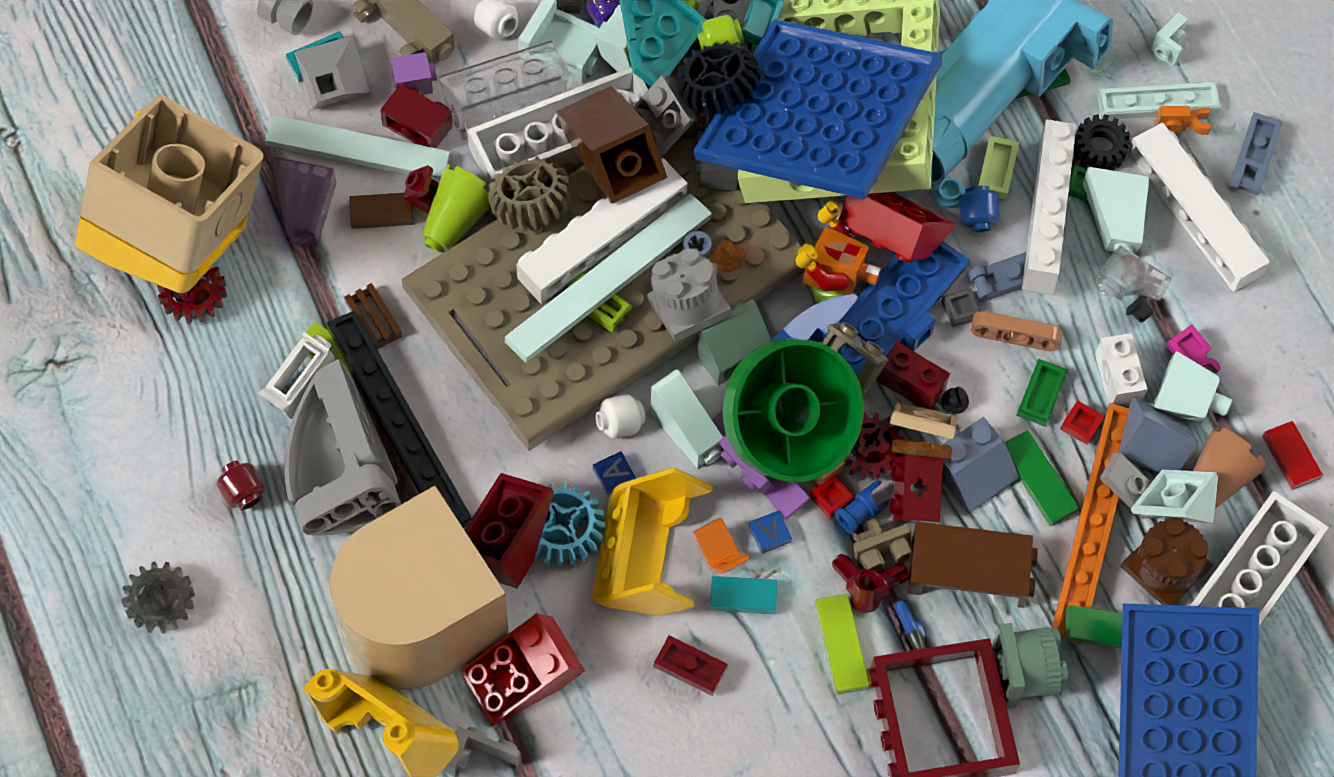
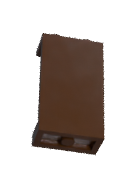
(972, 561)

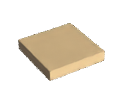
(924, 420)

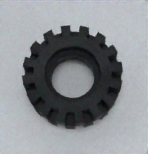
(1105, 129)

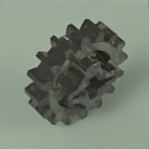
(168, 589)

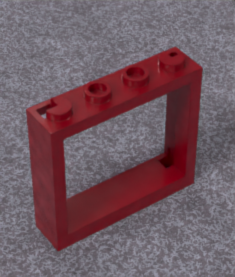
(884, 709)

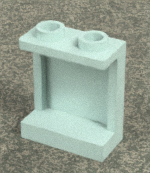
(570, 35)

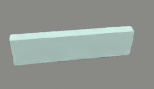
(1146, 100)

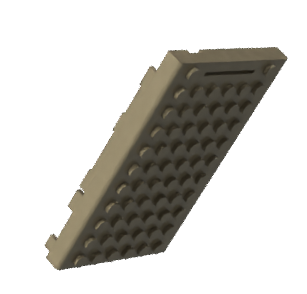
(588, 362)

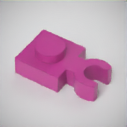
(1193, 346)

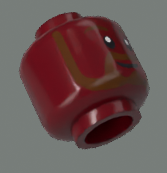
(240, 485)

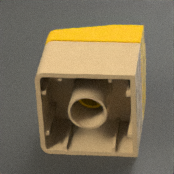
(167, 196)

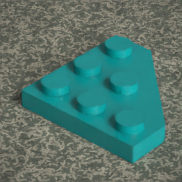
(658, 35)

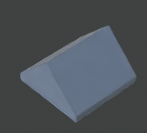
(1156, 438)

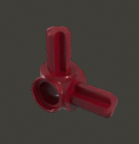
(866, 585)

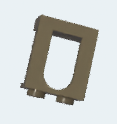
(845, 333)

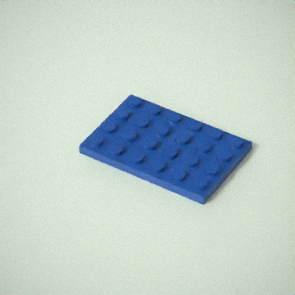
(1188, 691)

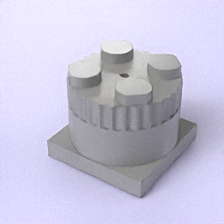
(687, 294)

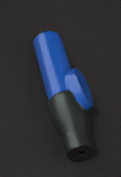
(912, 628)

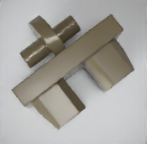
(882, 541)

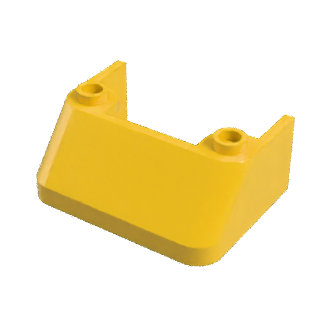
(637, 540)

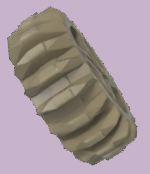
(530, 193)

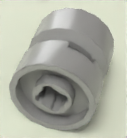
(290, 14)

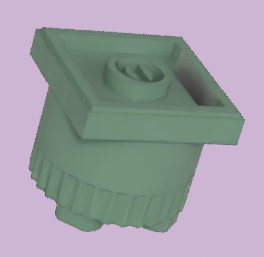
(1028, 662)

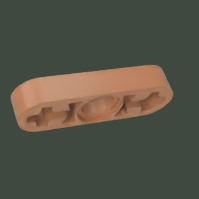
(1016, 331)

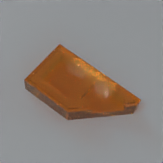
(921, 448)

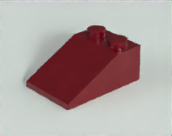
(510, 527)

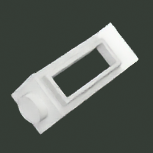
(288, 403)

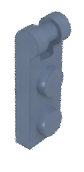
(1256, 152)
(1006, 273)

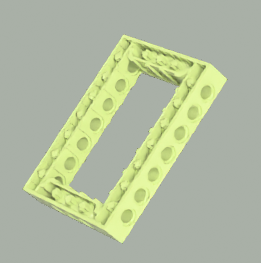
(911, 159)

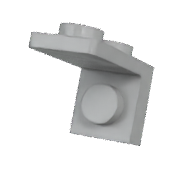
(477, 740)

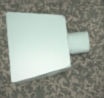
(1189, 391)

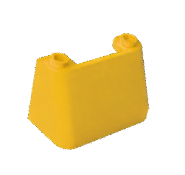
(410, 733)

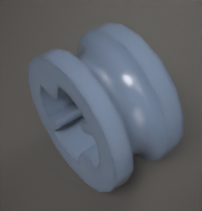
(699, 238)

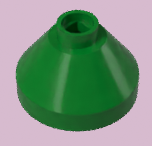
(814, 416)

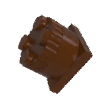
(1169, 560)

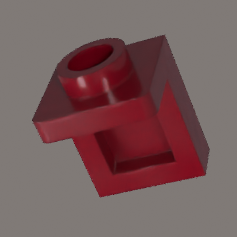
(421, 188)

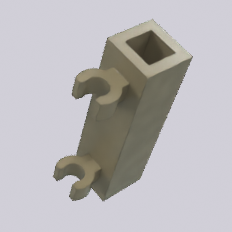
(413, 23)

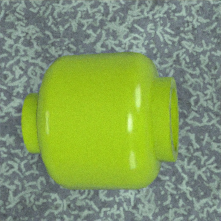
(720, 30)

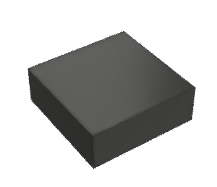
(960, 307)

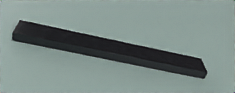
(393, 411)

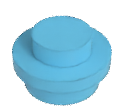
(948, 193)

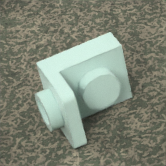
(1167, 40)

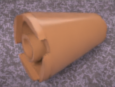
(1231, 460)

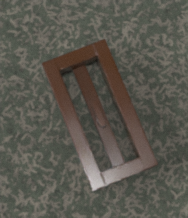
(361, 295)

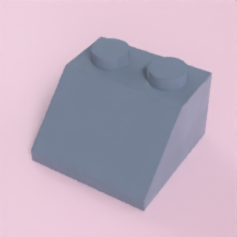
(978, 465)

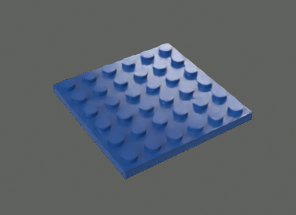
(822, 109)

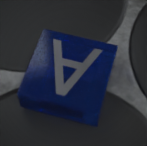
(613, 471)

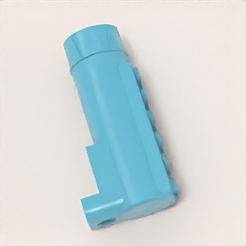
(999, 55)

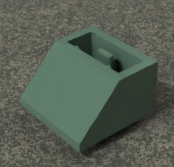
(731, 340)

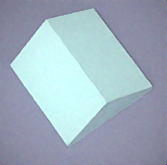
(1179, 495)

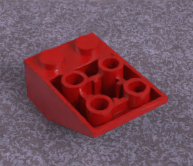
(522, 668)

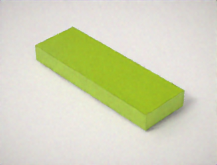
(842, 644)

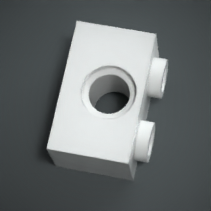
(1120, 369)

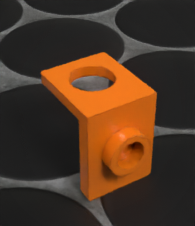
(719, 547)

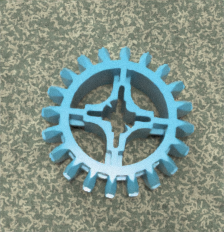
(580, 509)

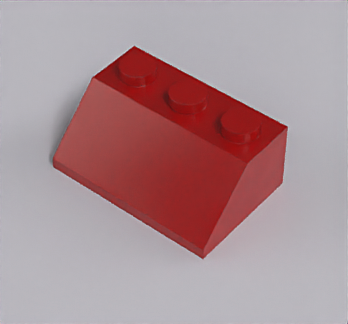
(896, 224)

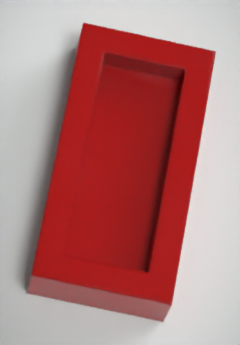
(1292, 455)

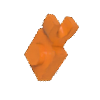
(1180, 117)

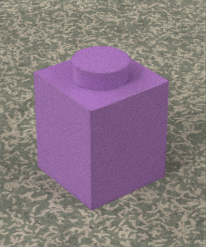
(414, 72)

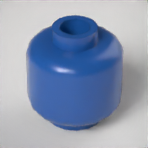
(979, 208)

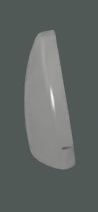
(336, 458)

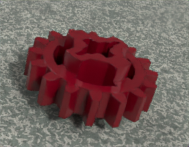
(201, 300)
(879, 456)

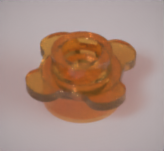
(727, 256)

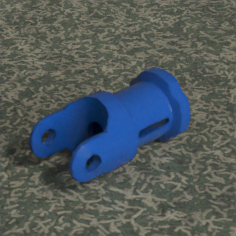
(860, 509)

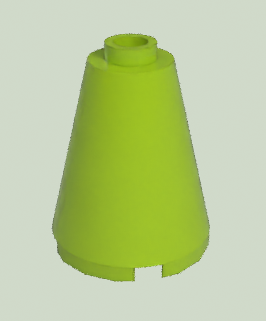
(455, 208)

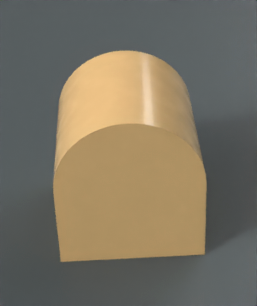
(415, 595)

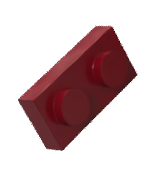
(690, 665)

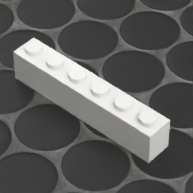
(1049, 207)
(1199, 207)
(596, 236)

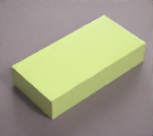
(999, 165)

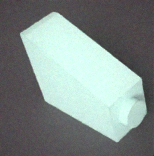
(1117, 206)
(685, 419)

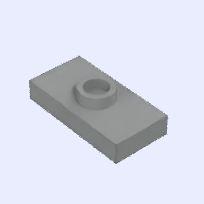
(1125, 479)

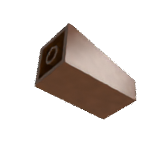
(613, 143)

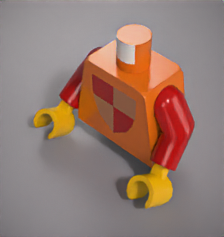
(837, 258)

